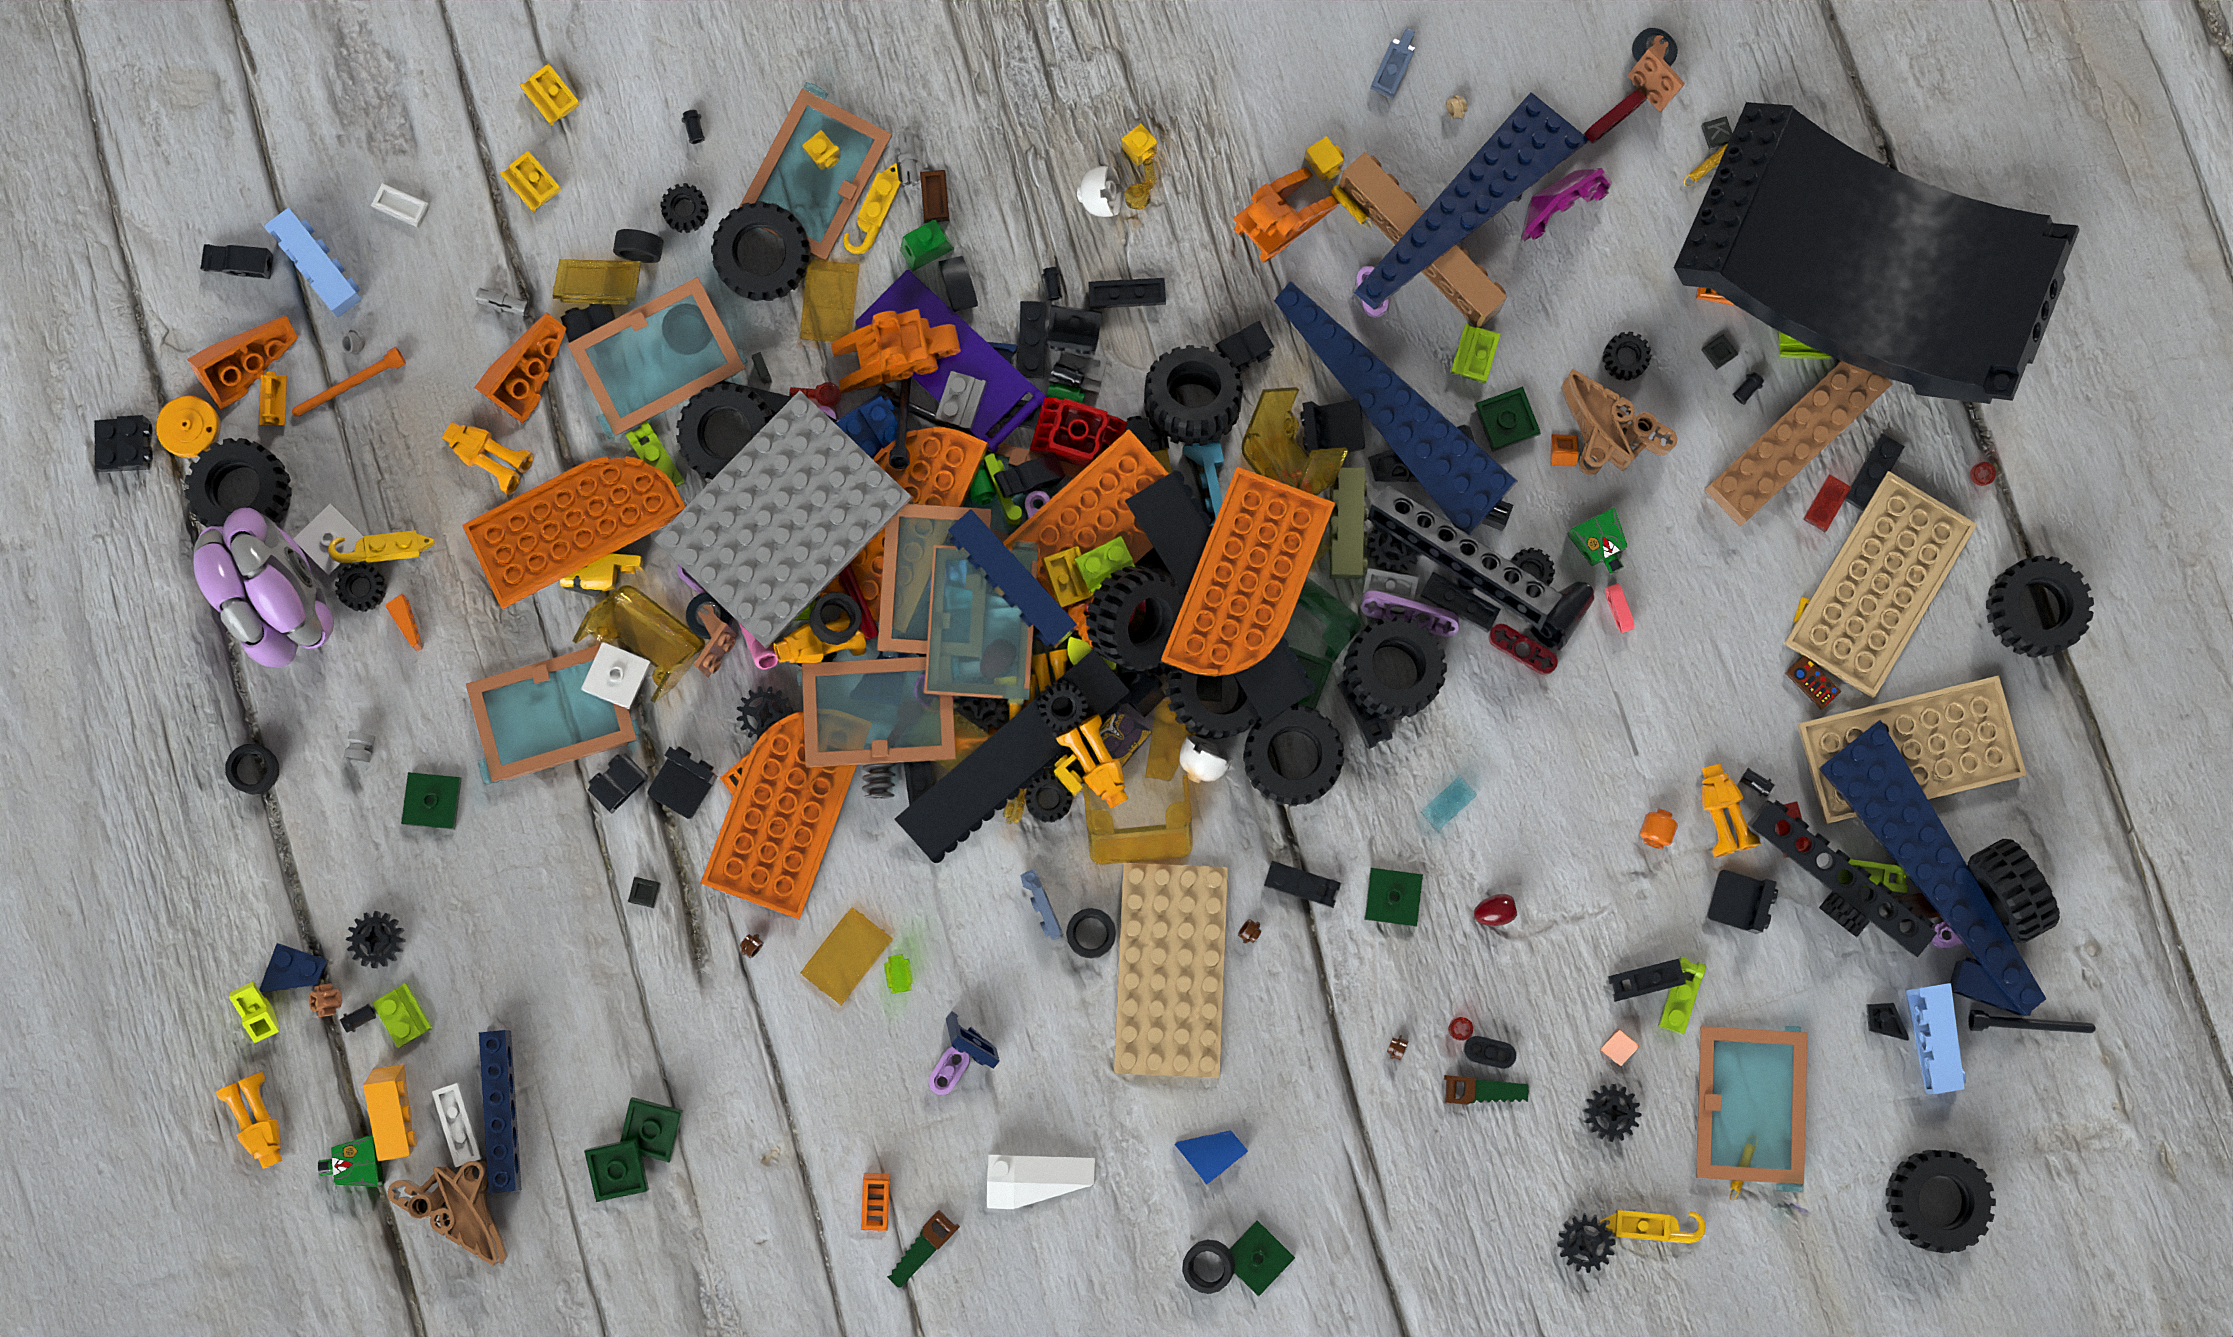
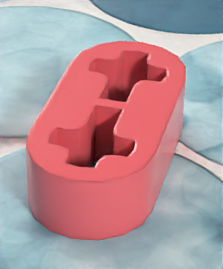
(1619, 608)

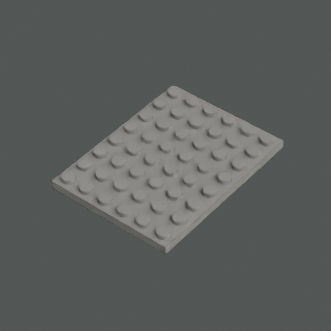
(783, 519)

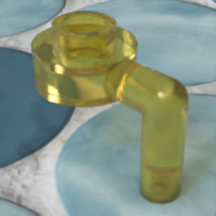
(1138, 195)

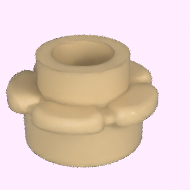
(1456, 107)

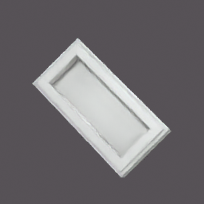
(400, 205)

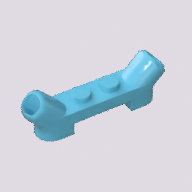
(1208, 457)

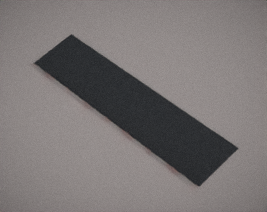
(1180, 536)
(1005, 764)

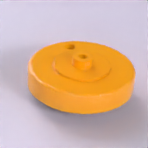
(187, 426)

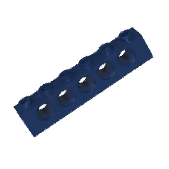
(500, 1111)

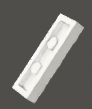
(457, 1124)

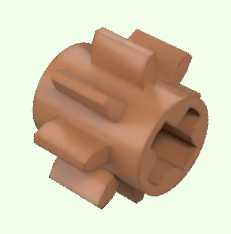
(325, 1000)

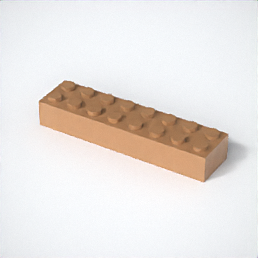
(1395, 213)
(1795, 440)

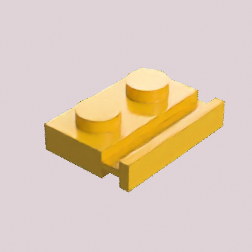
(549, 94)
(530, 181)
(1065, 577)

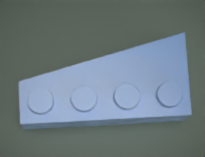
(313, 262)
(1936, 1038)

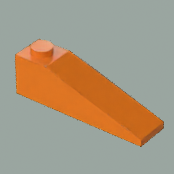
(235, 363)
(519, 373)

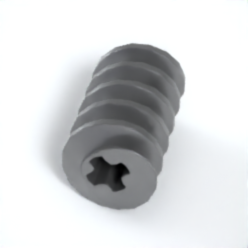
(878, 780)

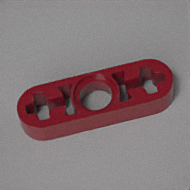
(1615, 115)
(1543, 652)

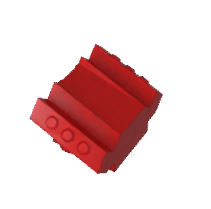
(1074, 431)

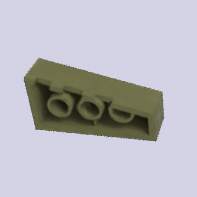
(1347, 524)

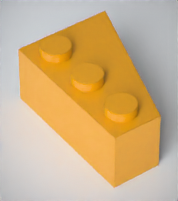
(390, 1112)

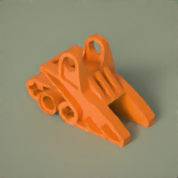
(1273, 221)
(895, 349)

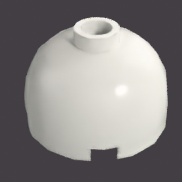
(1099, 192)
(1203, 760)

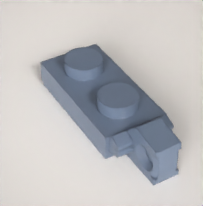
(1394, 65)
(1041, 903)

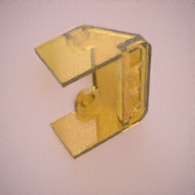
(1276, 455)
(647, 631)
(1140, 843)

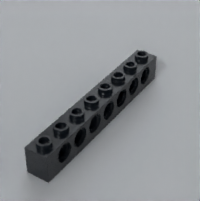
(1464, 557)
(1913, 940)

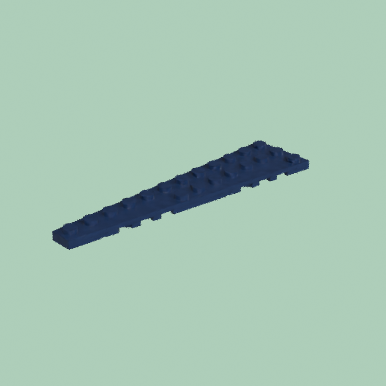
(1509, 163)
(1439, 455)
(1897, 812)

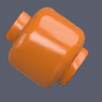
(1658, 829)

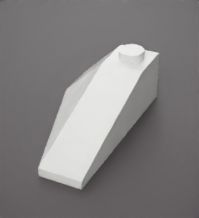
(1030, 1179)

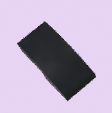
(958, 283)

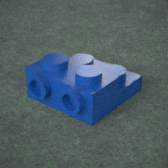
(871, 424)

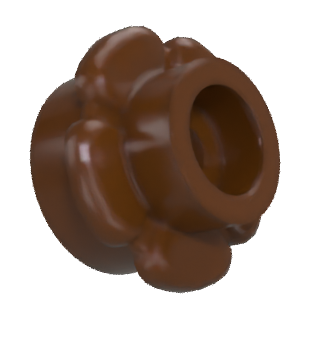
(1250, 931)
(751, 945)
(1397, 1047)

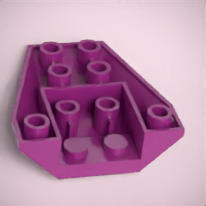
(1561, 195)

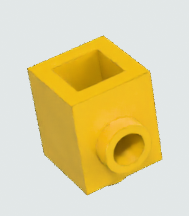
(1139, 145)
(1325, 159)

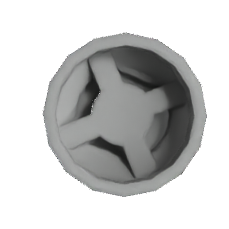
(359, 746)

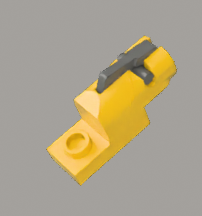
(601, 574)

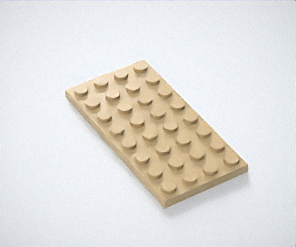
(1880, 584)
(1946, 736)
(1171, 970)

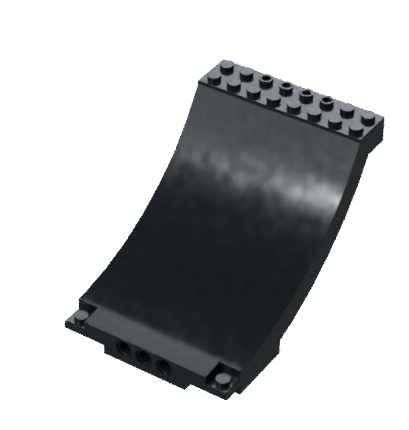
(1875, 260)

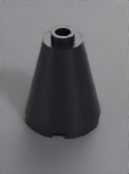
(1565, 620)

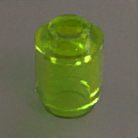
(898, 974)

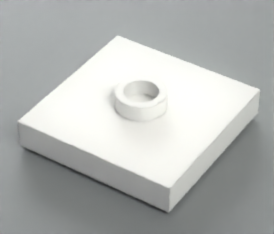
(321, 531)
(616, 675)

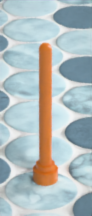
(391, 360)

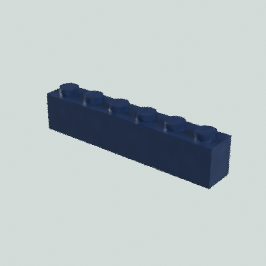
(1013, 578)

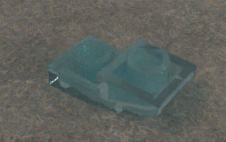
(1448, 803)

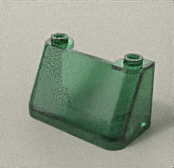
(1341, 621)

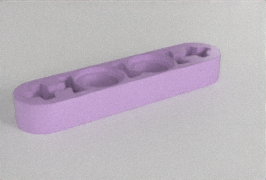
(1411, 610)

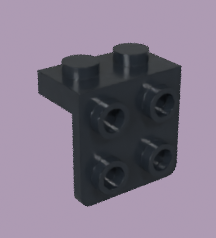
(1073, 329)
(1333, 426)
(682, 782)
(1742, 901)

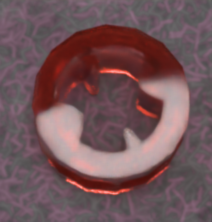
(1985, 466)
(1462, 1020)

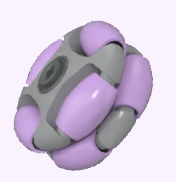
(262, 588)

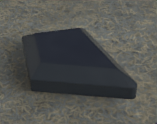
(1885, 1020)

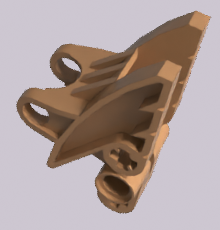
(1599, 420)
(467, 1209)

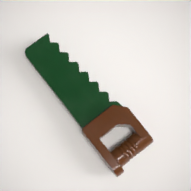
(1484, 1090)
(922, 1249)

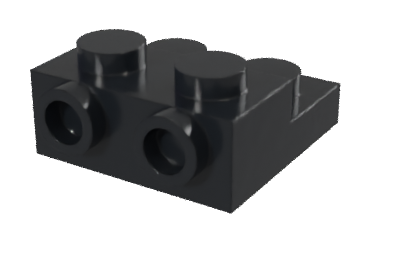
(123, 444)

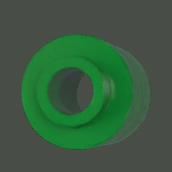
(1065, 391)
(982, 488)

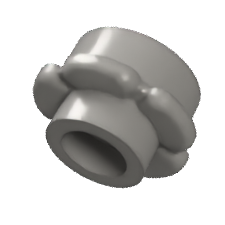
(353, 342)

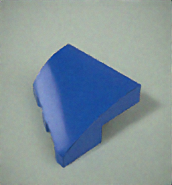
(1212, 1153)

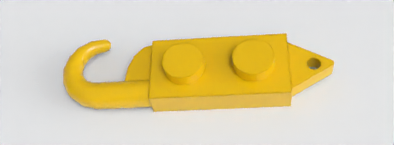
(875, 208)
(382, 547)
(1653, 1226)

